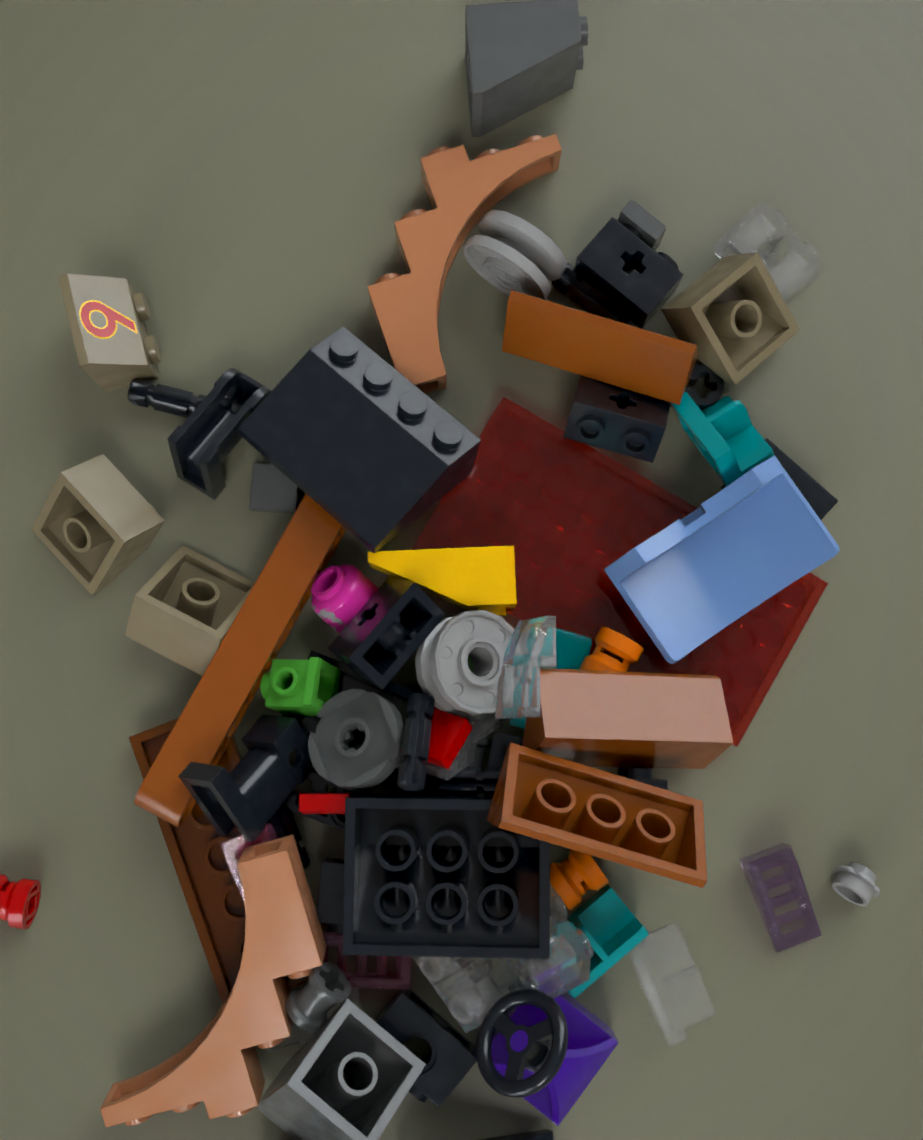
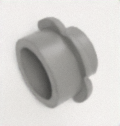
(855, 883)

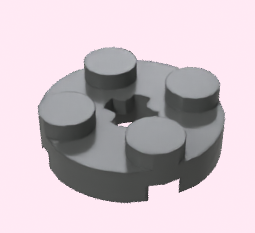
(382, 746)

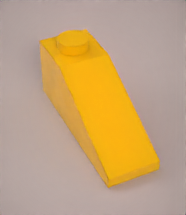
(462, 576)

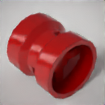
(19, 901)

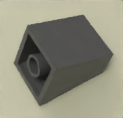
(520, 57)
(342, 1081)

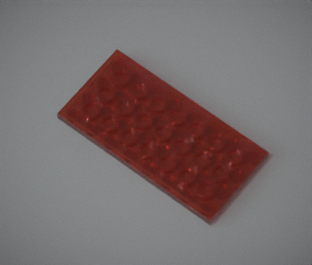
(573, 518)

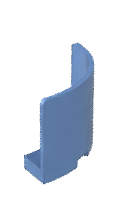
(722, 561)

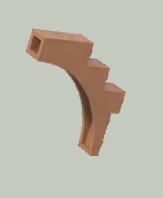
(430, 240)
(222, 1060)

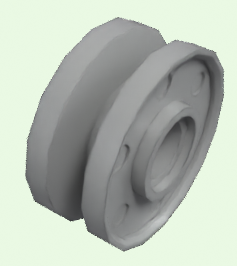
(514, 255)
(444, 667)

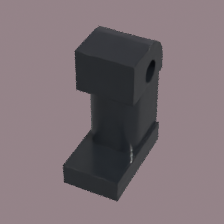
(212, 431)
(257, 783)

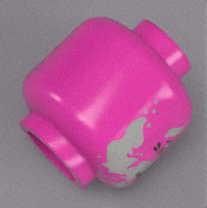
(340, 594)

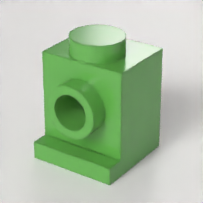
(299, 685)

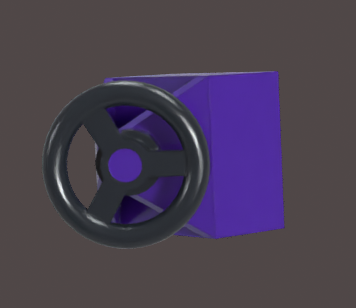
(542, 1049)

